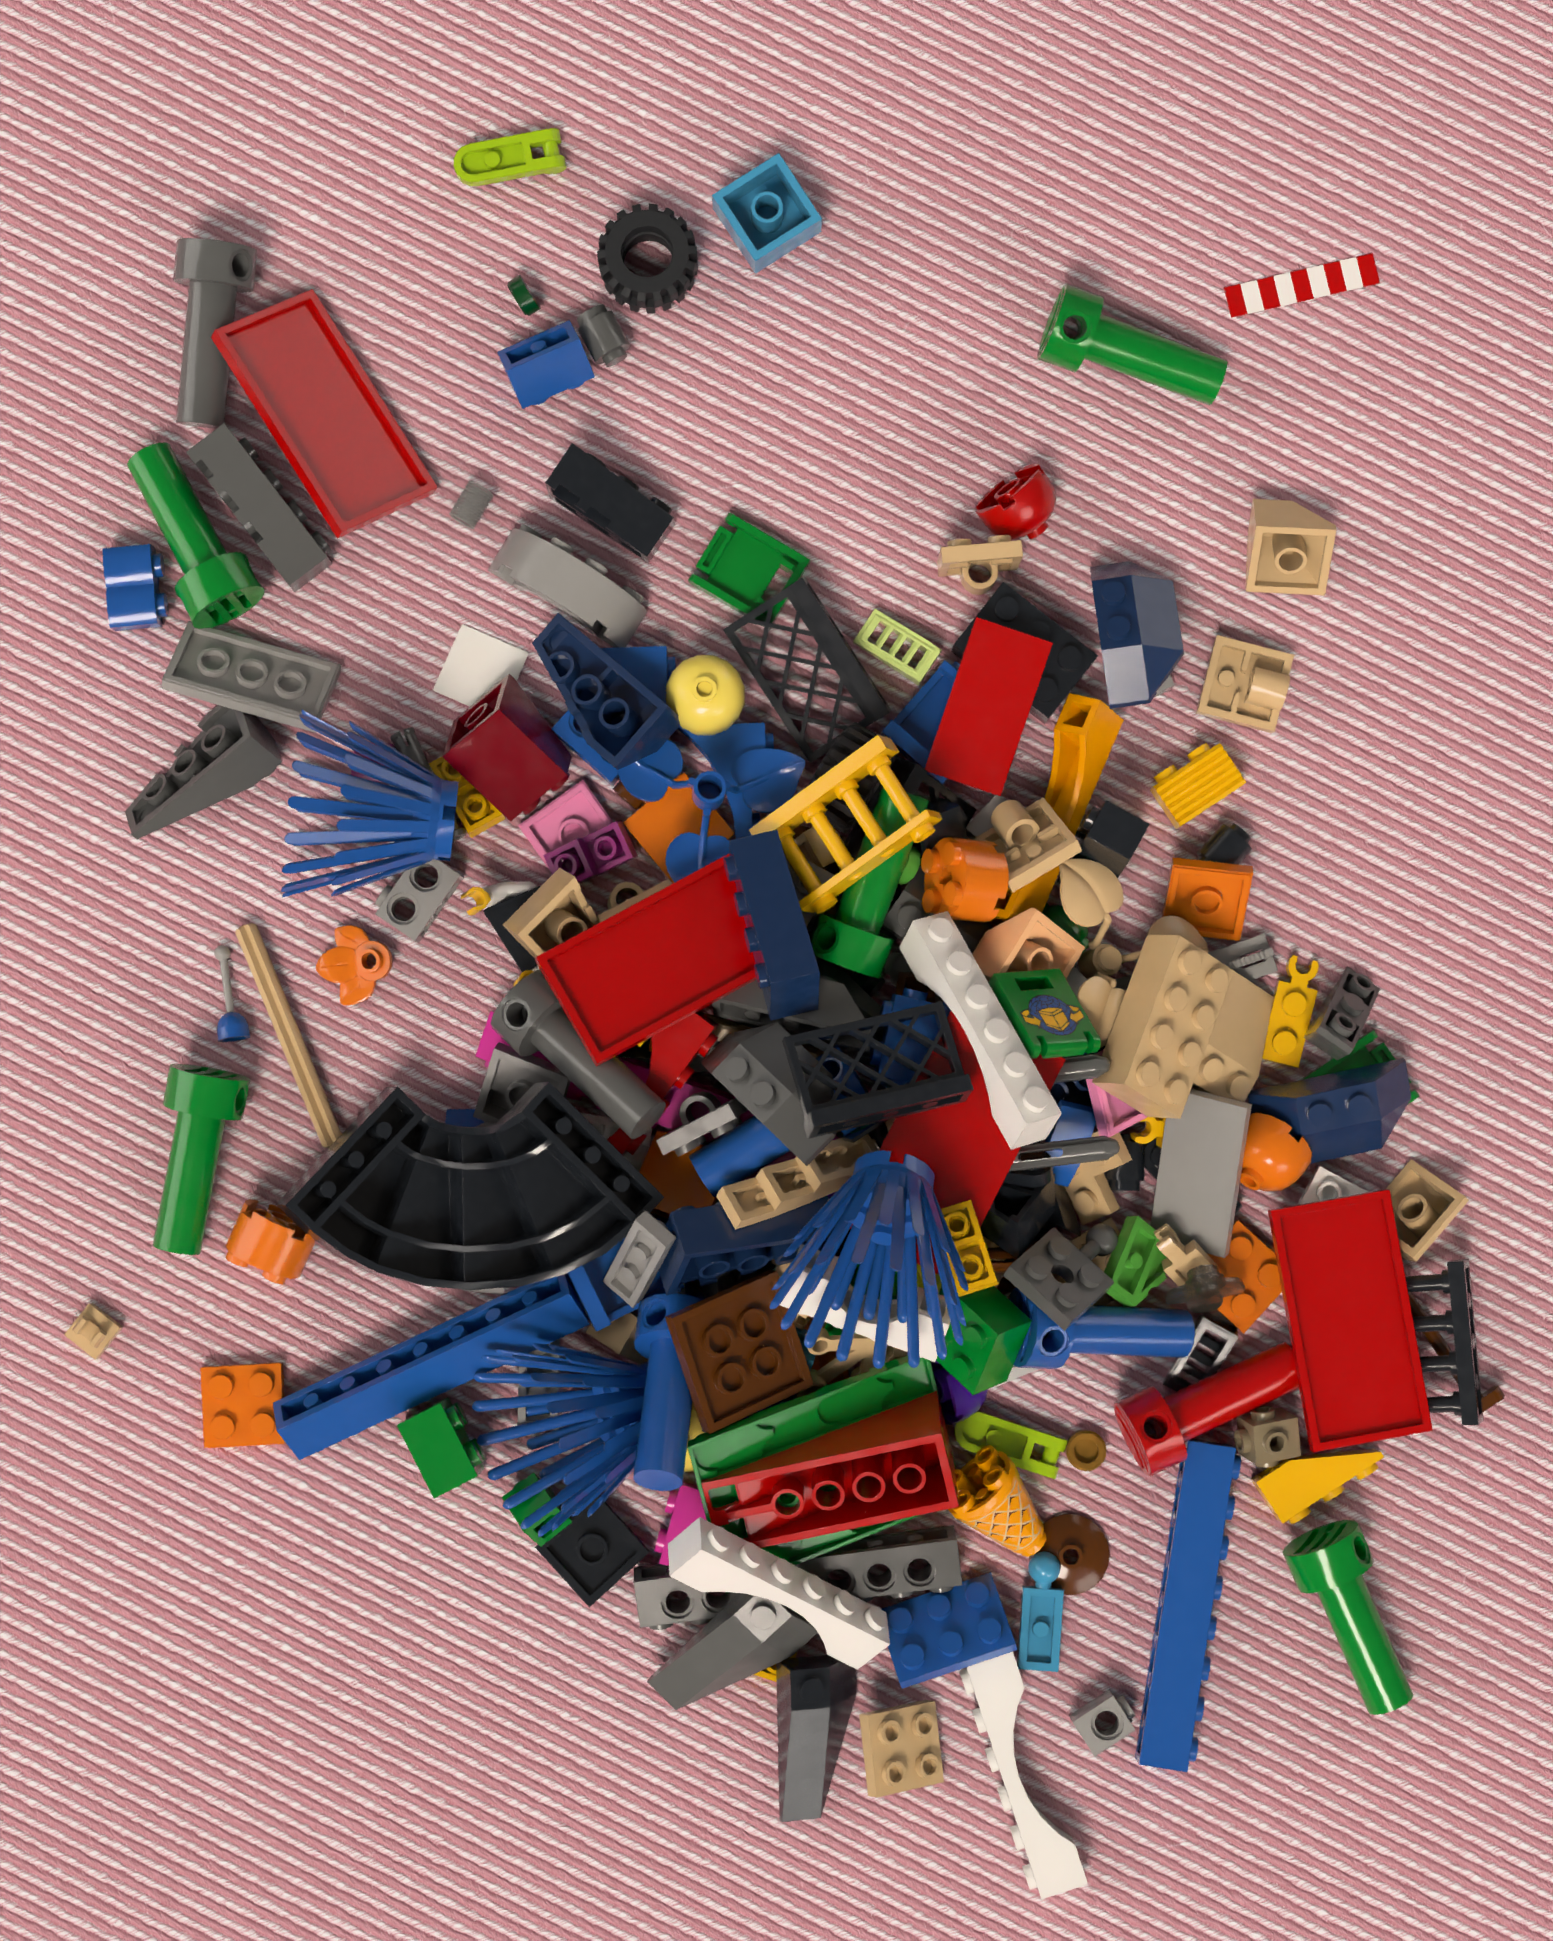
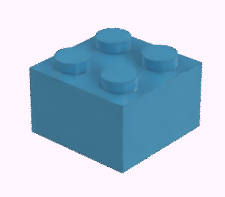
(767, 213)

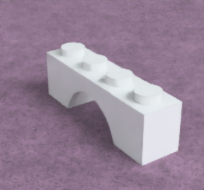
(897, 1331)

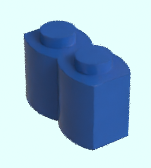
(133, 587)

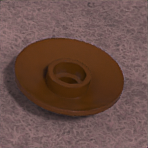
(1089, 1541)

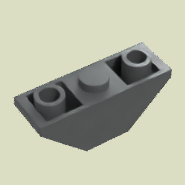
(1343, 1014)

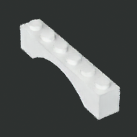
(1014, 1086)
(722, 1562)
(1050, 1851)

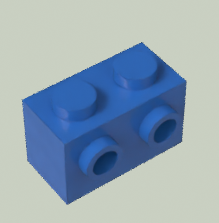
(546, 364)

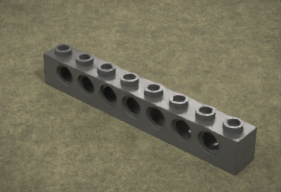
(894, 1550)

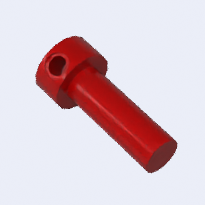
(1202, 1406)

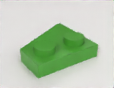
(1135, 1263)

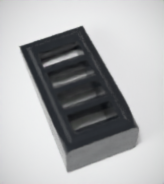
(1222, 1349)

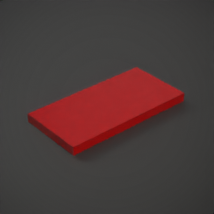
(324, 412)
(651, 963)
(961, 1139)
(1350, 1320)

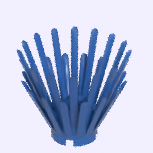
(414, 814)
(888, 1211)
(608, 1412)

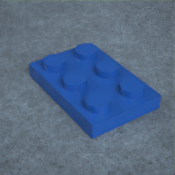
(948, 1631)

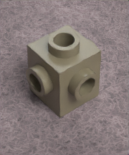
(1267, 1436)

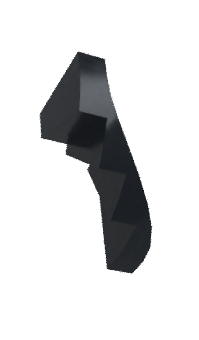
(470, 1202)

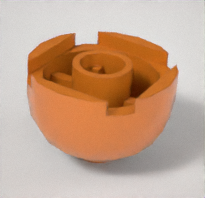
(1272, 1156)

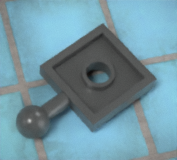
(1057, 1255)

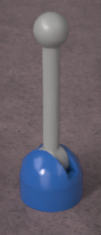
(231, 1025)

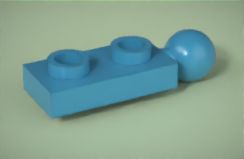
(1041, 1616)

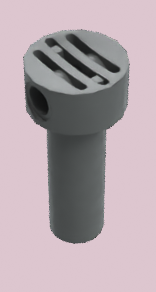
(214, 276)
(535, 1021)

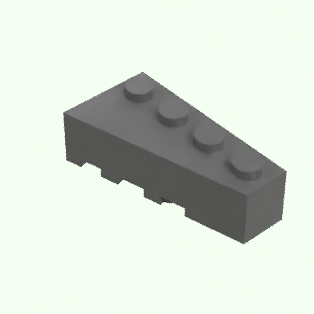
(260, 508)

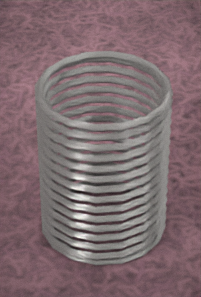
(470, 510)

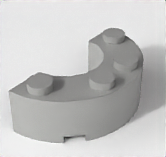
(569, 585)

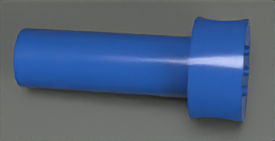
(752, 1144)
(1103, 1332)
(666, 1397)

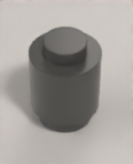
(603, 335)

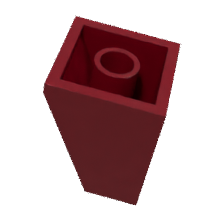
(507, 750)

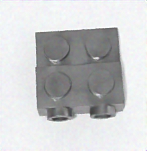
(510, 1078)

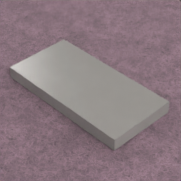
(250, 676)
(1202, 1171)

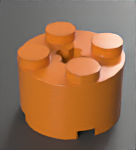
(964, 879)
(269, 1243)

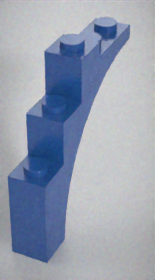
(653, 670)

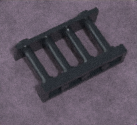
(1461, 1323)

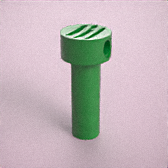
(1126, 348)
(214, 582)
(854, 934)
(204, 1103)
(1332, 1564)

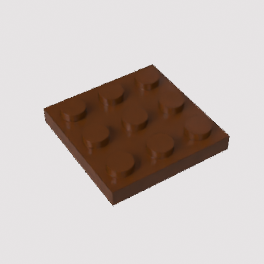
(737, 1352)

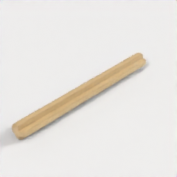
(288, 1034)

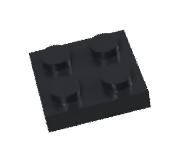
(594, 1552)

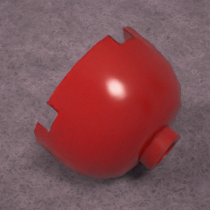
(1020, 505)

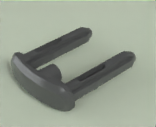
(1074, 1150)

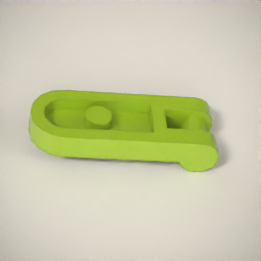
(509, 158)
(1013, 1440)

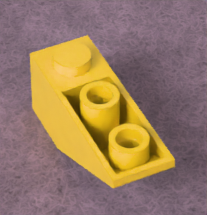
(1308, 1478)

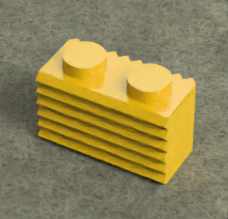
(1196, 785)

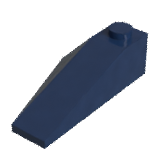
(609, 704)

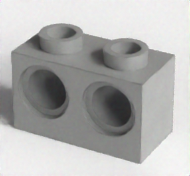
(427, 900)

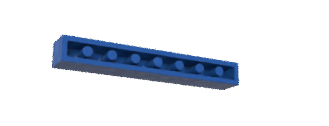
(427, 1365)
(1186, 1605)

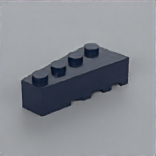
(774, 924)
(711, 1246)

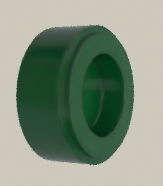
(523, 295)

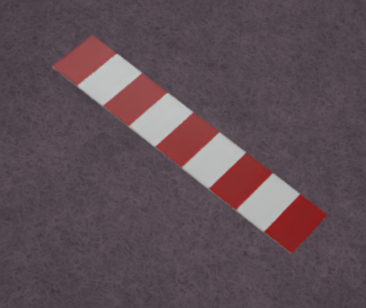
(1301, 285)

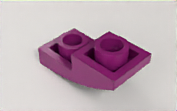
(593, 853)

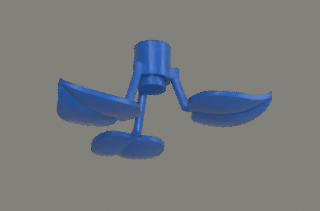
(763, 775)

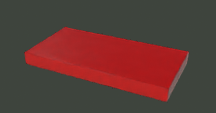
(988, 706)

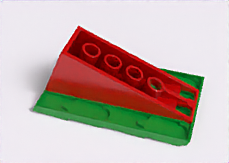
(830, 1463)

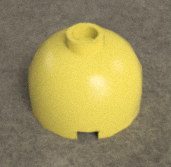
(705, 694)

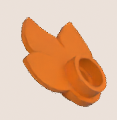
(349, 964)

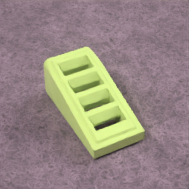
(918, 642)

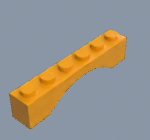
(1081, 749)

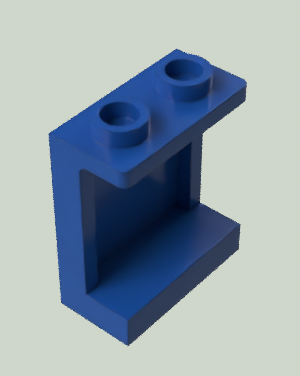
(919, 721)
(597, 1298)

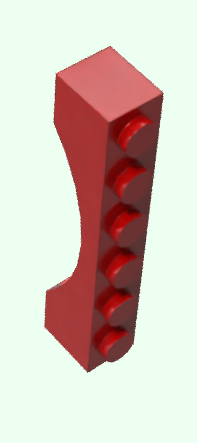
(670, 1064)

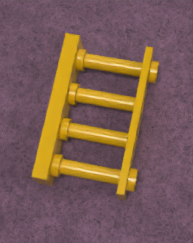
(842, 783)

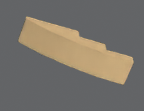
(792, 1183)

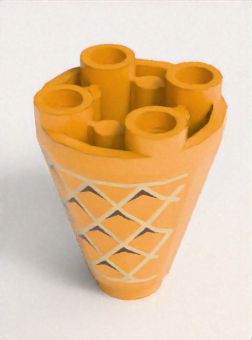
(998, 1503)

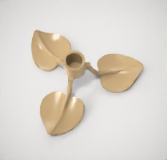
(1088, 896)

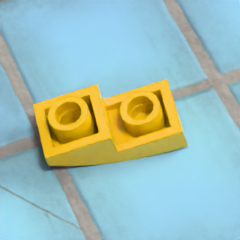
(472, 807)
(971, 1248)

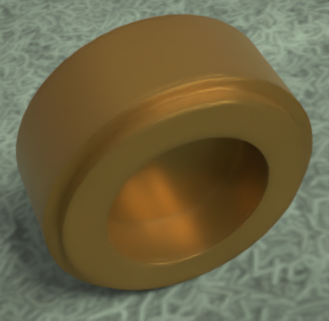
(1085, 1450)

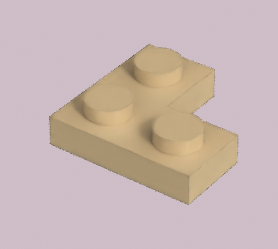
(1090, 1189)

